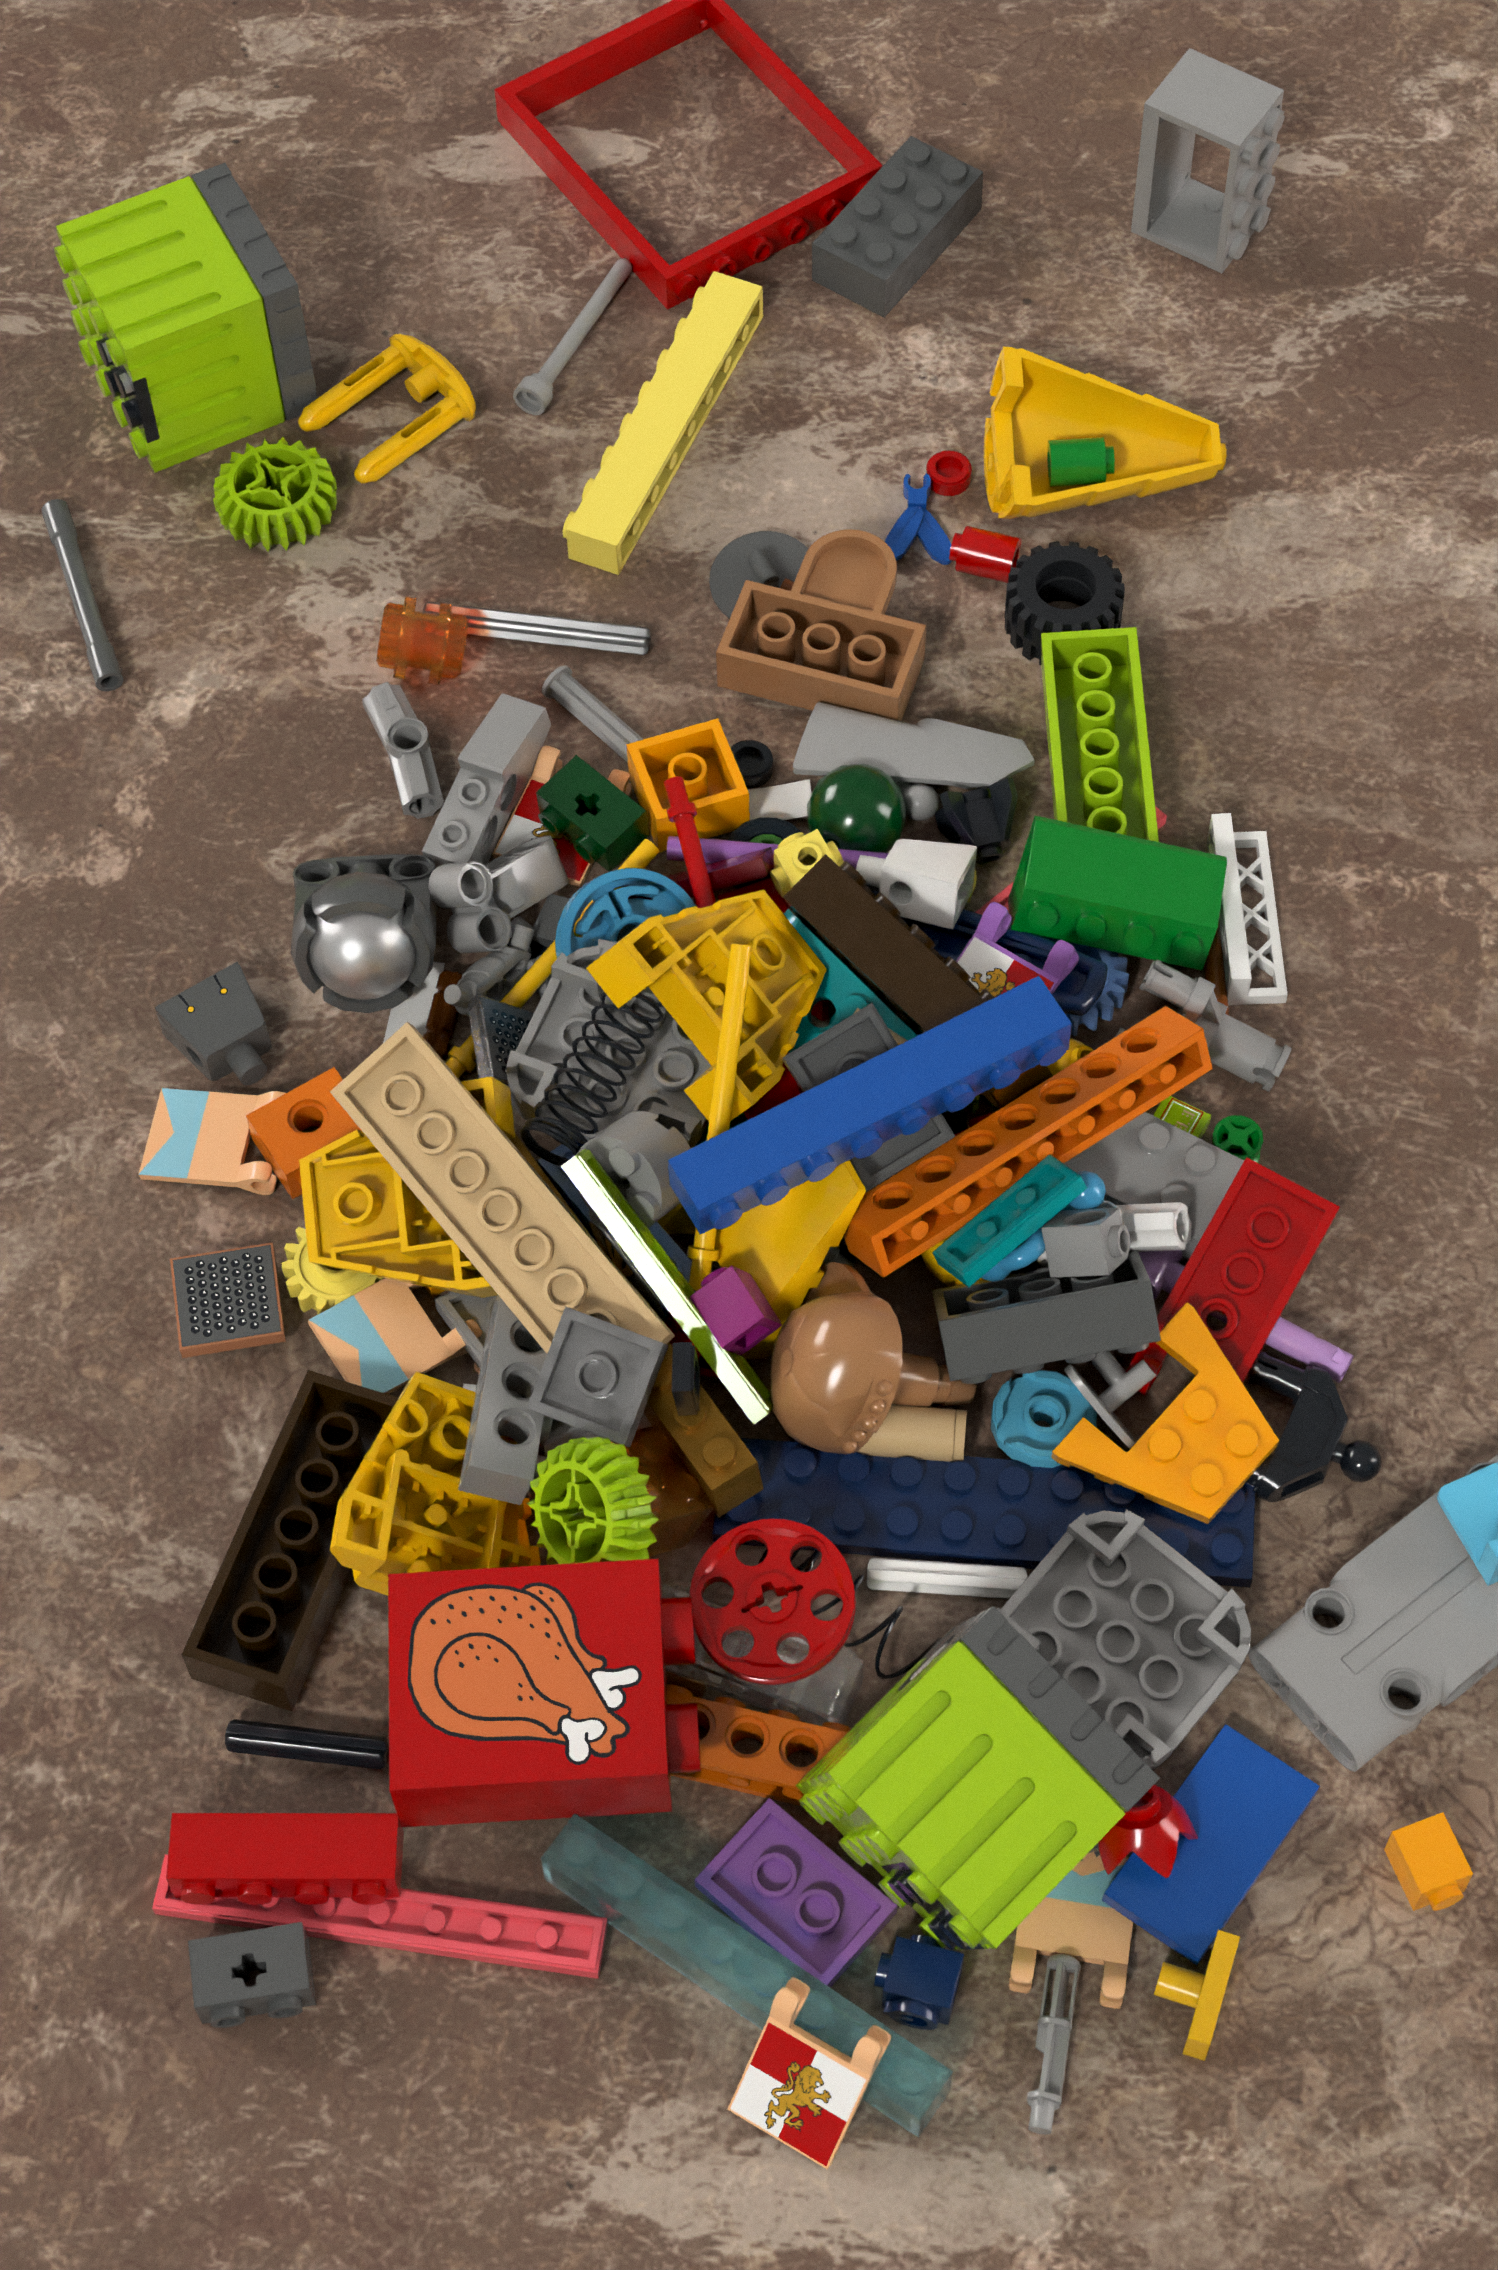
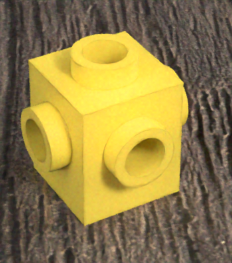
(797, 856)

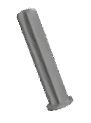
(589, 710)

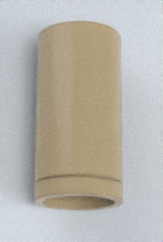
(920, 1434)

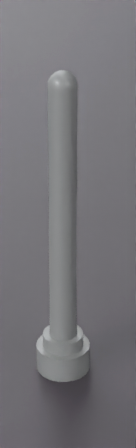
(535, 391)

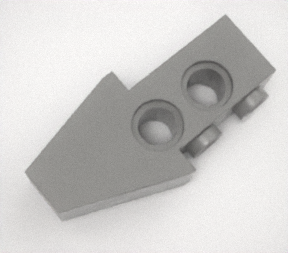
(489, 783)

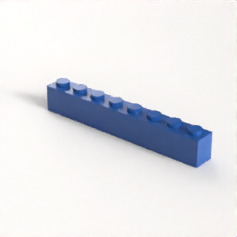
(869, 1105)

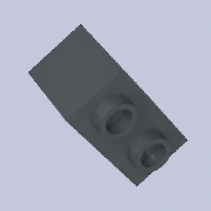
(223, 1965)

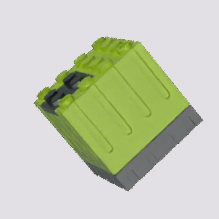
(187, 317)
(976, 1784)

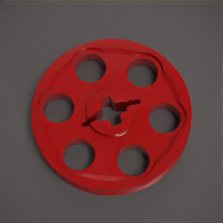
(767, 1628)

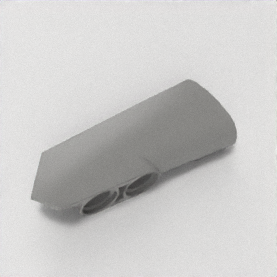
(907, 752)

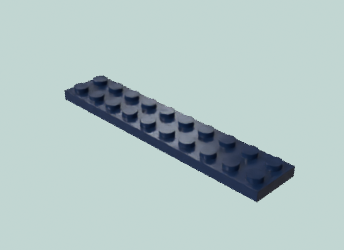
(971, 1509)

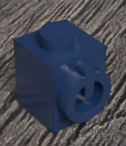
(919, 1982)

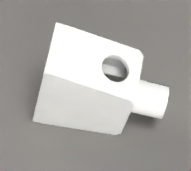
(924, 879)

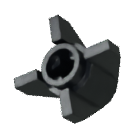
(980, 818)

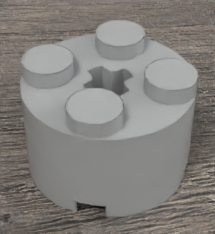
(636, 1159)

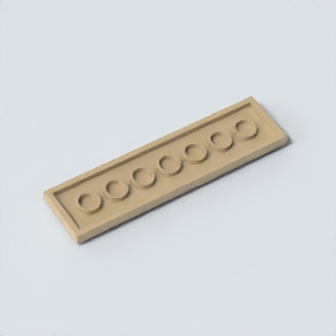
(486, 1192)

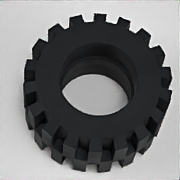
(1061, 575)

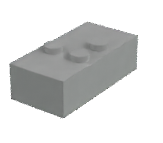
(1161, 1164)

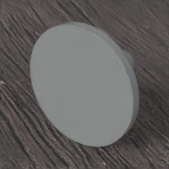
(1121, 1388)

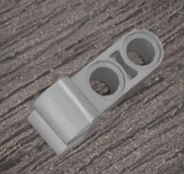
(495, 893)

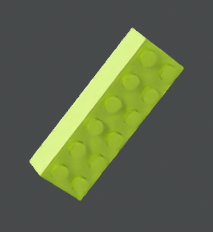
(1098, 731)

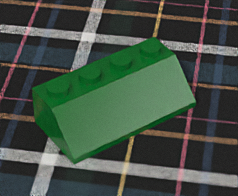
(1118, 893)

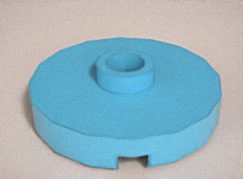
(1034, 1398)

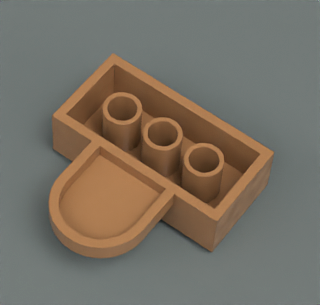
(826, 633)

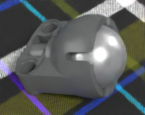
(364, 928)

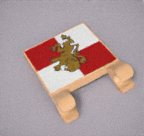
(525, 823)
(801, 2084)

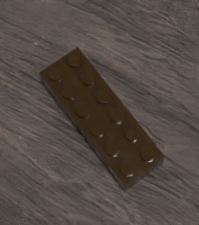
(892, 956)
(279, 1572)

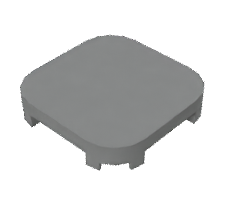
(652, 1086)
(1133, 1629)

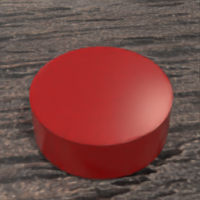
(949, 473)

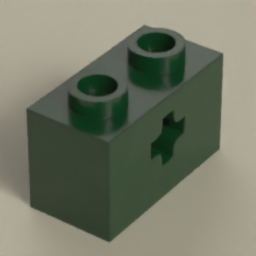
(592, 814)

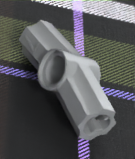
(398, 732)

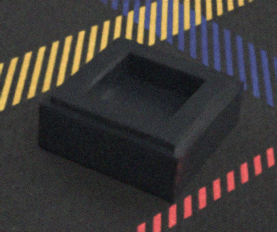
(685, 1378)

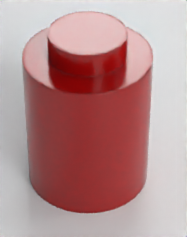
(985, 553)

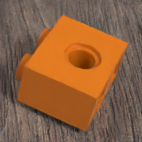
(280, 1123)

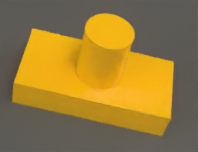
(1200, 1991)

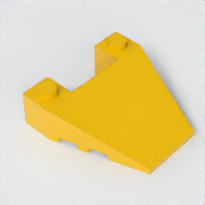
(687, 968)
(372, 1222)
(785, 1240)

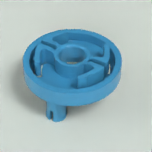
(615, 907)

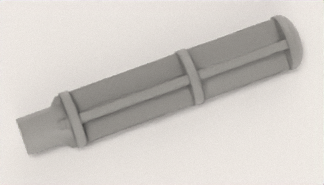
(1053, 2042)

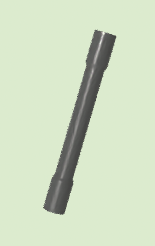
(99, 650)

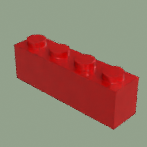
(285, 1857)

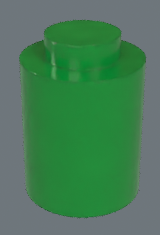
(1079, 461)

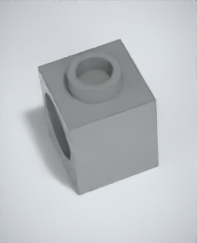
(1085, 1242)

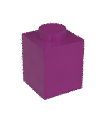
(735, 1309)

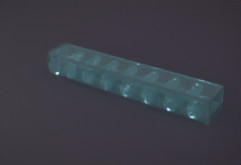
(733, 1963)

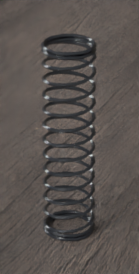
(557, 1134)

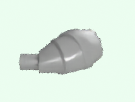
(494, 973)

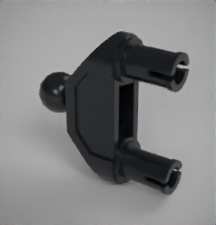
(1311, 1433)

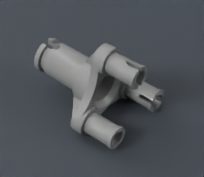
(1228, 1040)

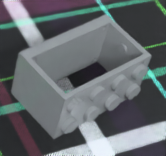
(1229, 110)

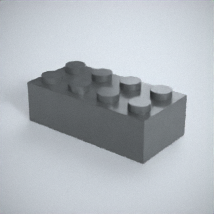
(897, 226)
(1044, 1320)

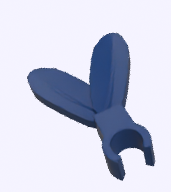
(918, 523)

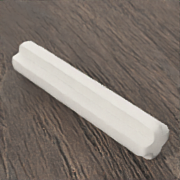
(944, 1578)

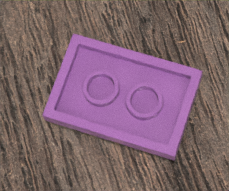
(795, 1894)

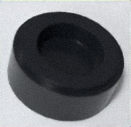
(754, 762)

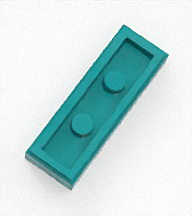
(1009, 1220)

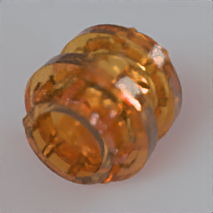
(422, 640)

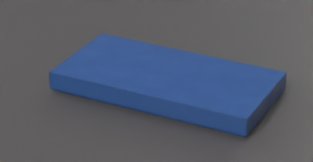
(1242, 1813)

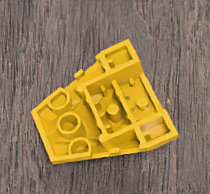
(406, 1500)

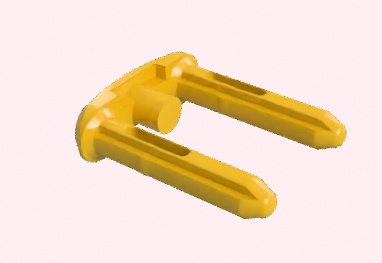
(430, 374)

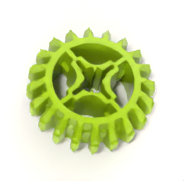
(275, 494)
(592, 1504)

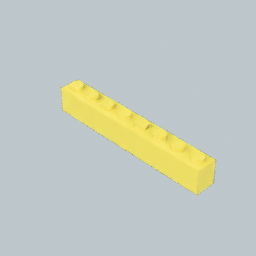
(663, 423)

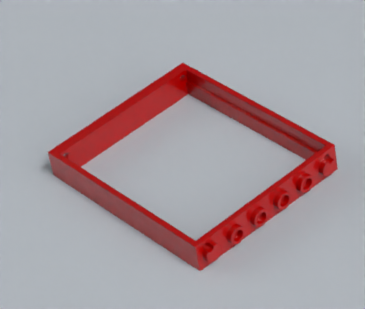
(632, 44)

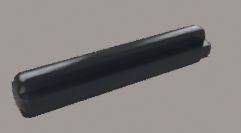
(306, 1744)

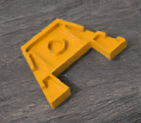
(1197, 1447)

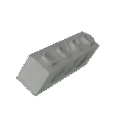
(490, 1463)

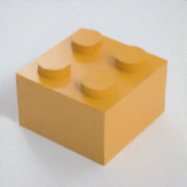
(709, 774)

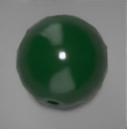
(857, 808)

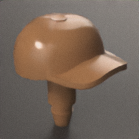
(845, 1366)

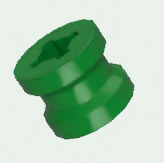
(1240, 1134)

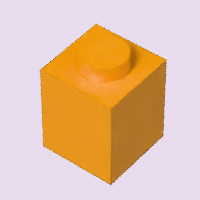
(1429, 1863)

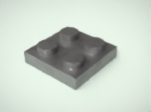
(597, 1376)

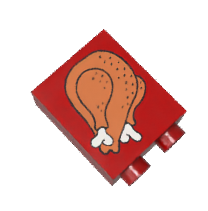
(536, 1693)

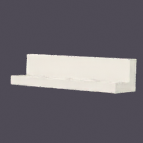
(1237, 917)

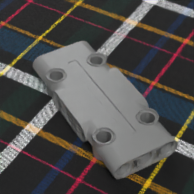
(1408, 1625)

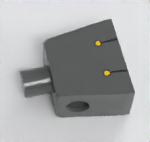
(218, 1026)

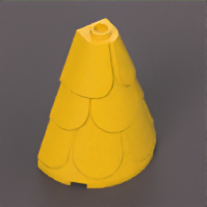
(1043, 400)

